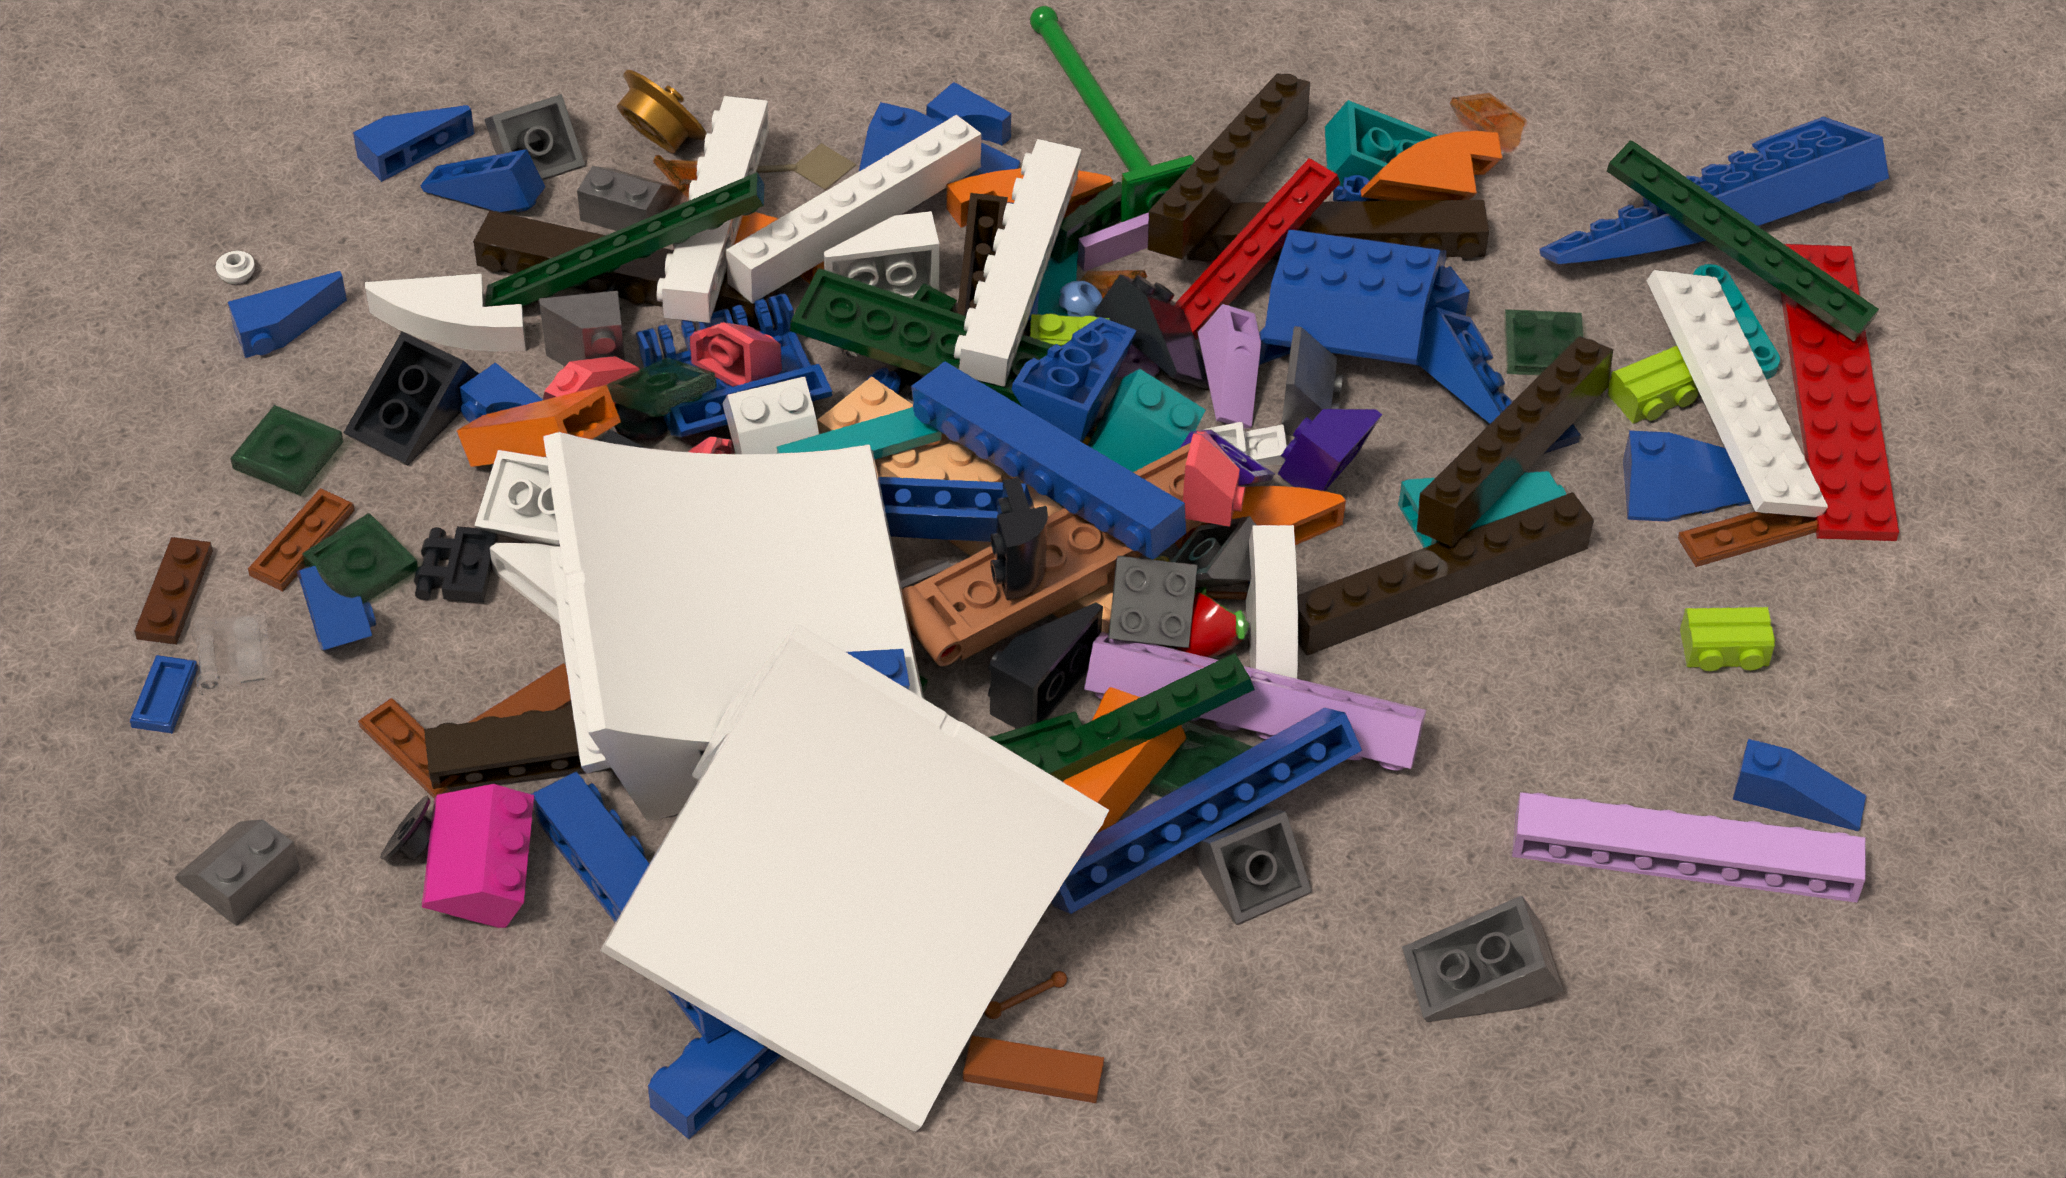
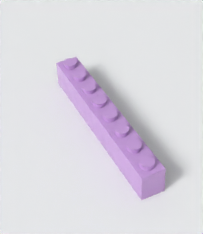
(1382, 727)
(1689, 847)

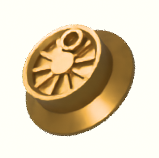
(658, 113)

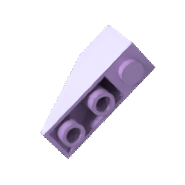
(1231, 362)

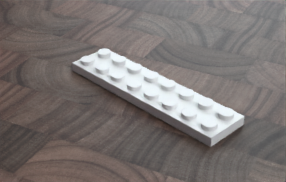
(1737, 395)

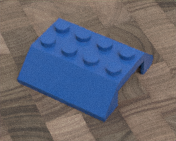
(1353, 295)
(709, 411)

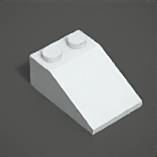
(891, 255)
(770, 416)
(519, 500)

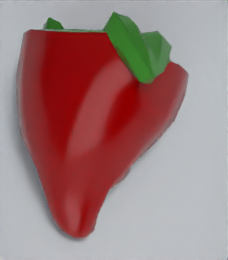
(1214, 627)

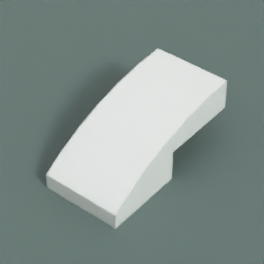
(1261, 444)

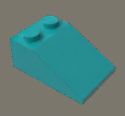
(1366, 140)
(1144, 422)

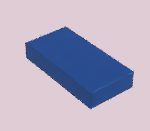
(164, 694)

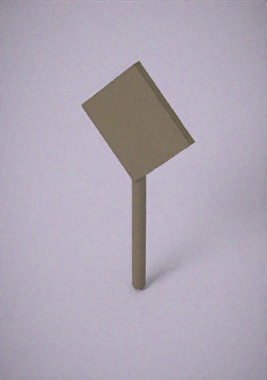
(819, 166)

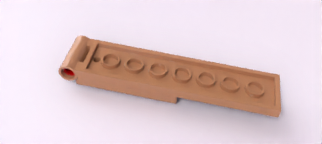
(966, 612)

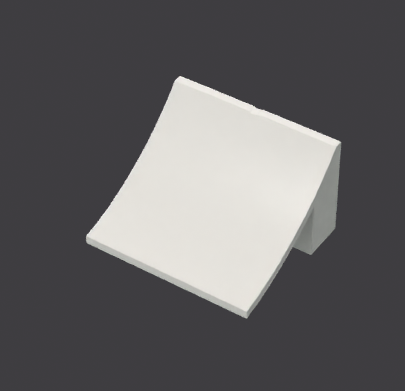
(689, 579)
(852, 876)

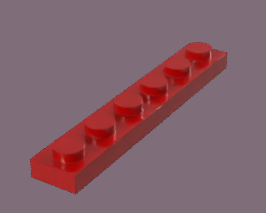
(1257, 243)

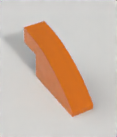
(1437, 168)
(1002, 183)
(1307, 509)

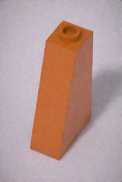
(523, 427)
(1126, 775)

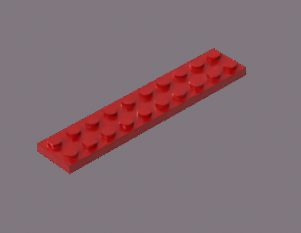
(1839, 413)

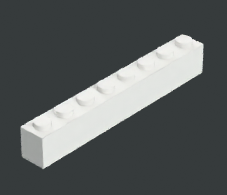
(854, 205)
(1019, 262)
(699, 263)

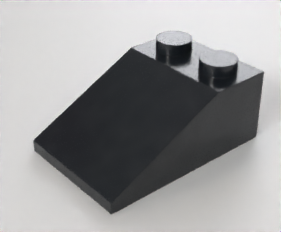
(1160, 326)
(410, 399)
(1042, 667)

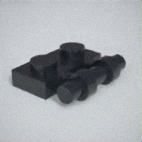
(467, 568)

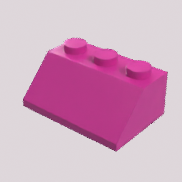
(479, 854)

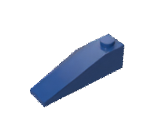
(897, 126)
(1457, 359)
(1074, 377)
(1677, 477)

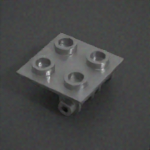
(1152, 601)

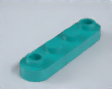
(1761, 345)

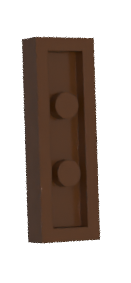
(173, 590)

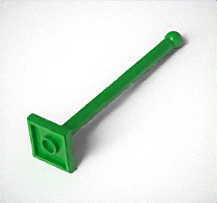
(1144, 182)

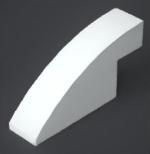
(448, 312)
(527, 571)
(1273, 600)

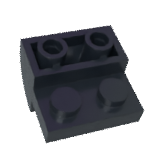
(1018, 542)

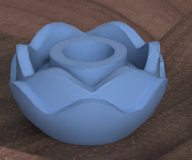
(1080, 298)

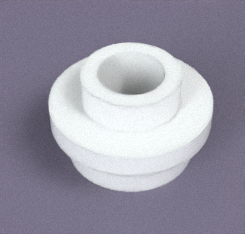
(235, 267)

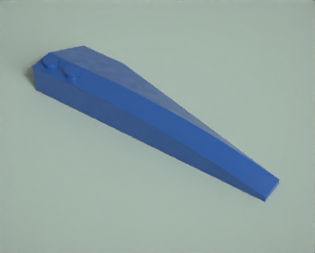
(1787, 175)

